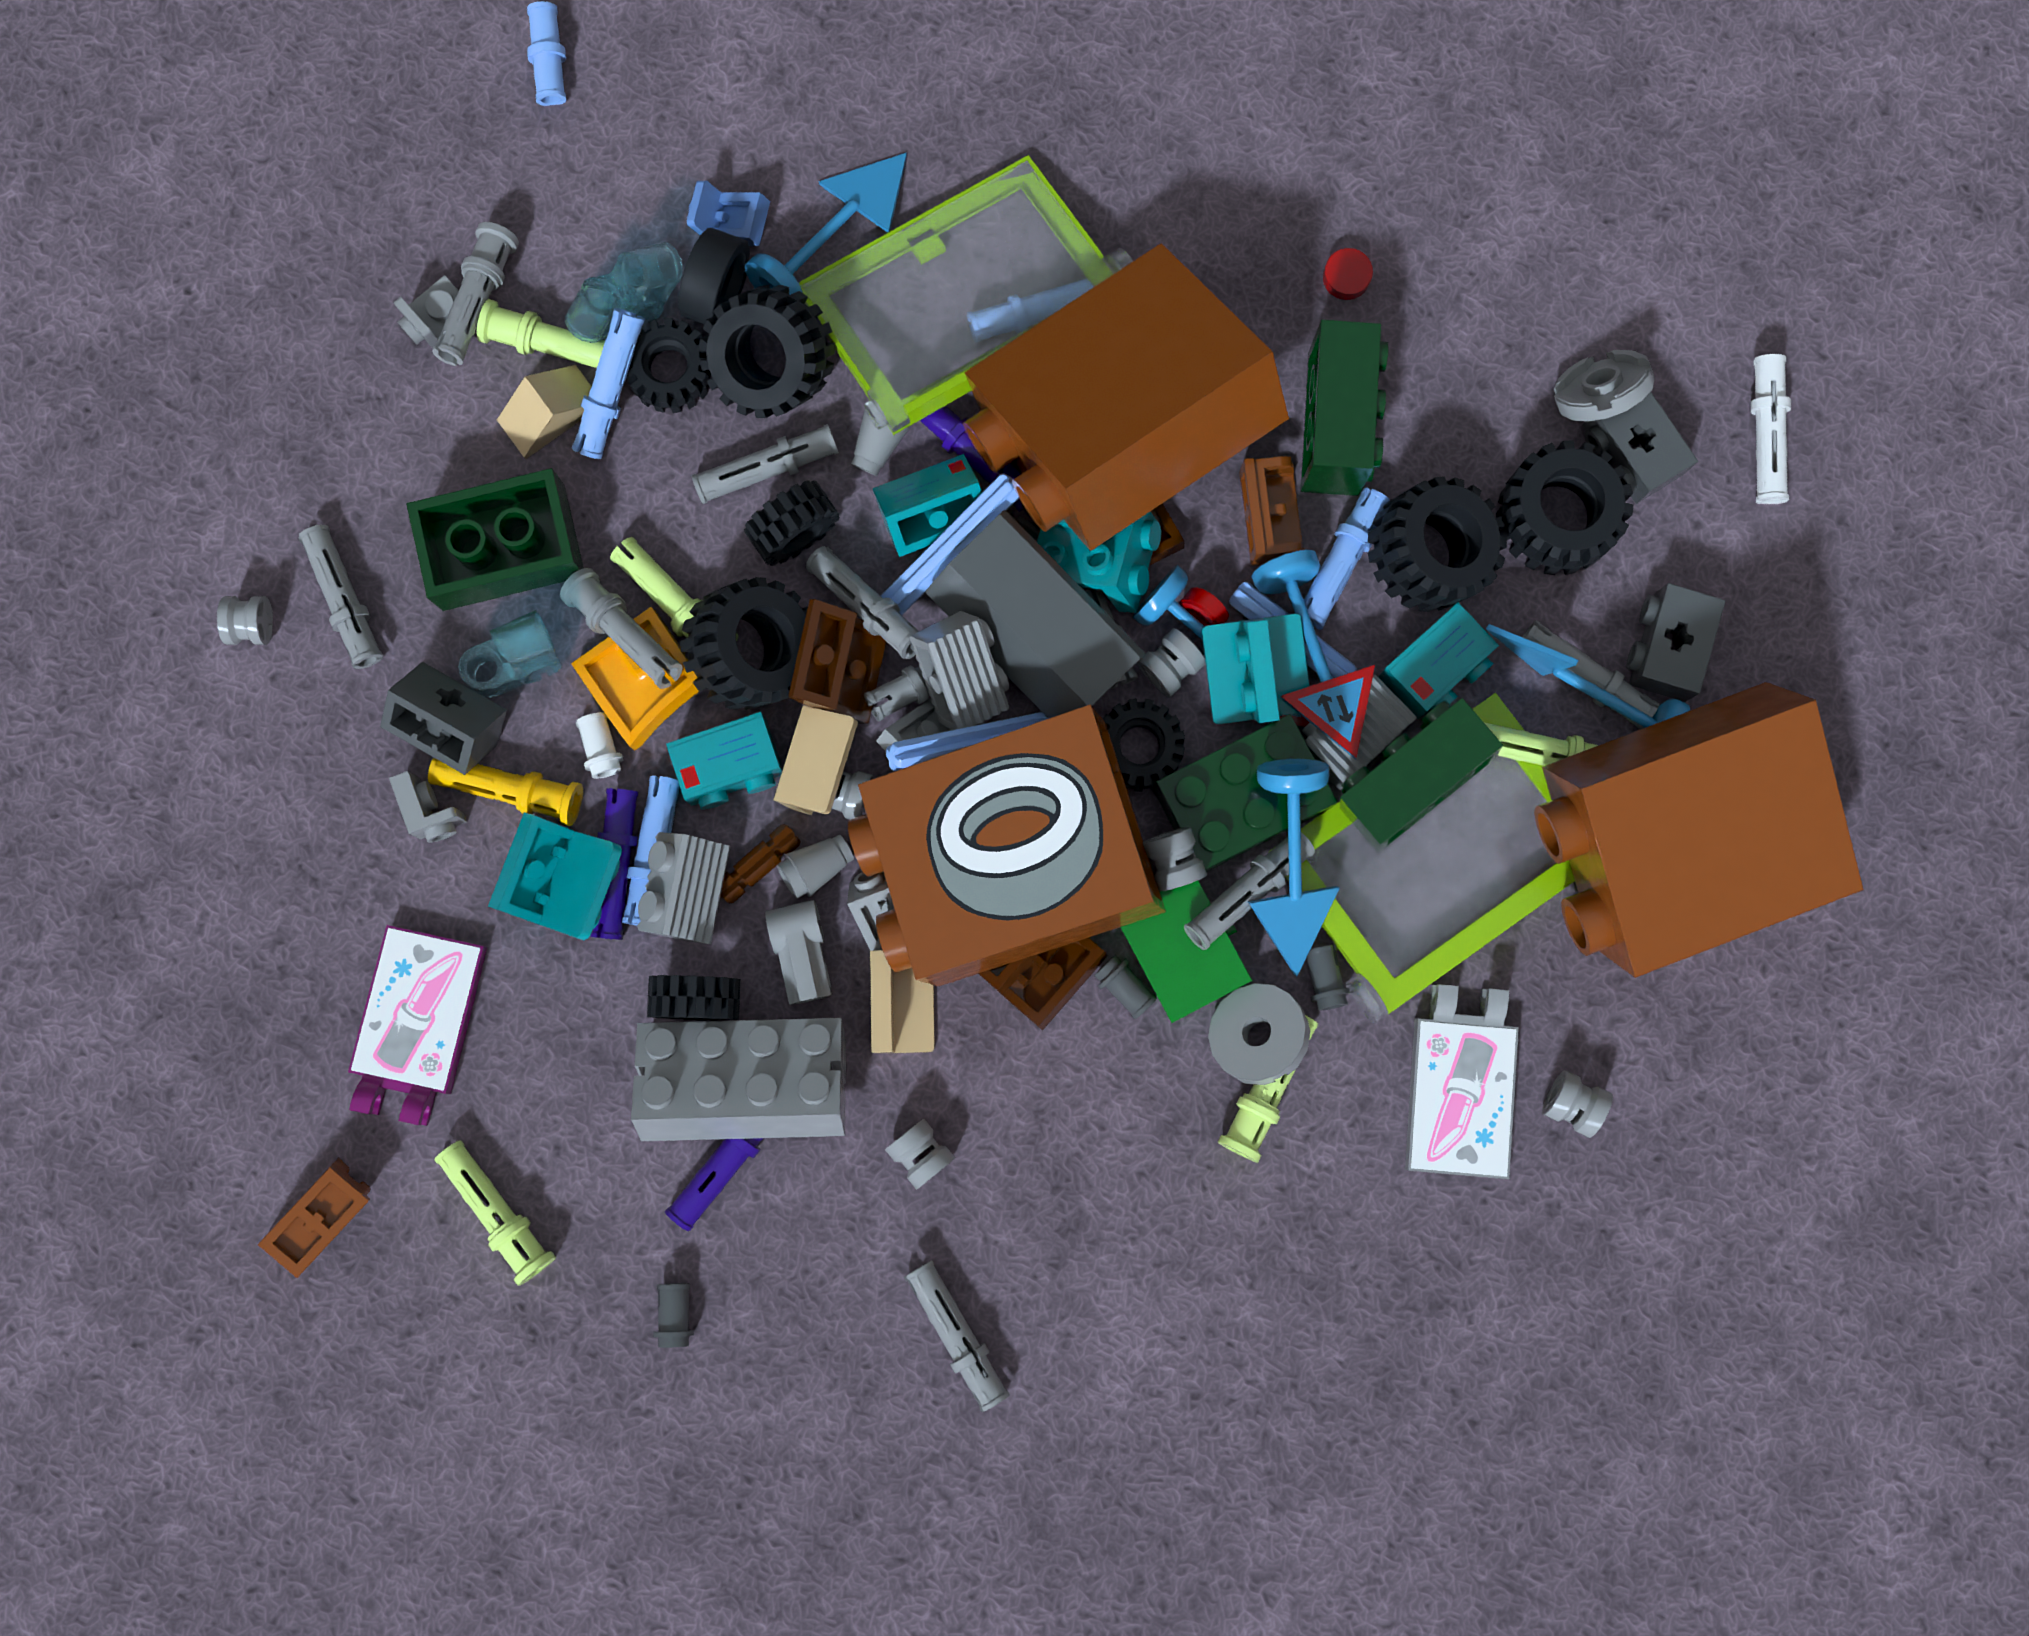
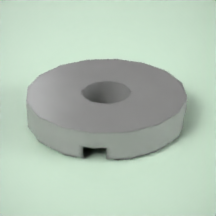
(1604, 387)
(1239, 1014)

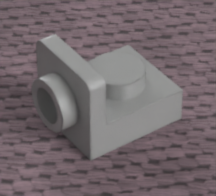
(428, 312)
(416, 802)
(866, 900)

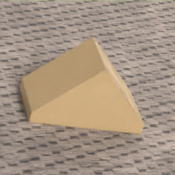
(544, 408)

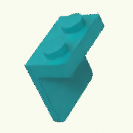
(1115, 566)
(556, 877)

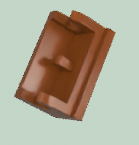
(1270, 508)
(316, 1219)

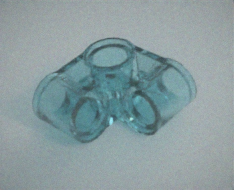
(637, 284)
(520, 652)

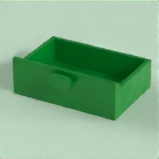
(1176, 967)

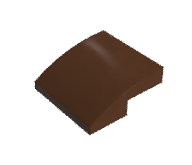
(836, 662)
(1046, 981)

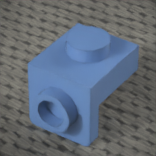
(731, 212)

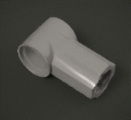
(798, 942)

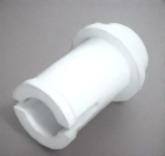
(598, 746)

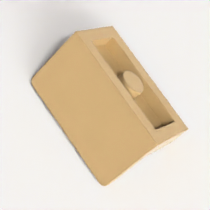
(815, 761)
(900, 1010)

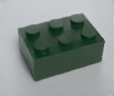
(1343, 407)
(495, 539)
(1418, 773)
(1225, 801)

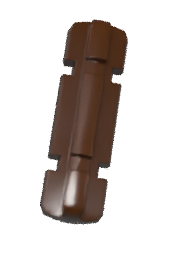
(758, 862)

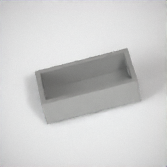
(739, 1079)

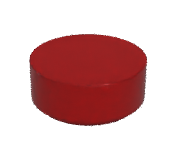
(1347, 274)
(1204, 606)

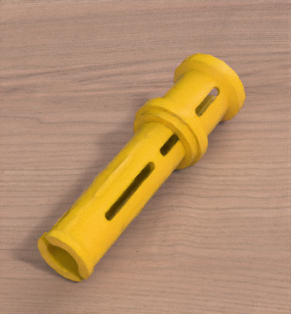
(527, 792)

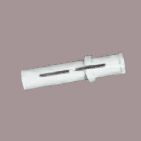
(1771, 439)

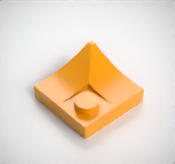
(626, 691)

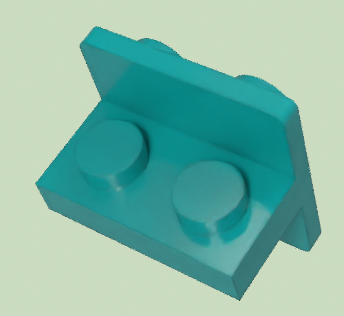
(1253, 666)

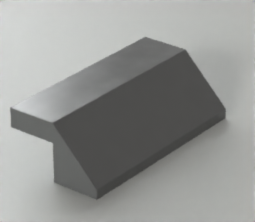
(1042, 622)

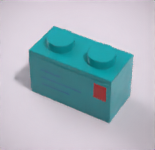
(926, 502)
(1439, 661)
(726, 761)

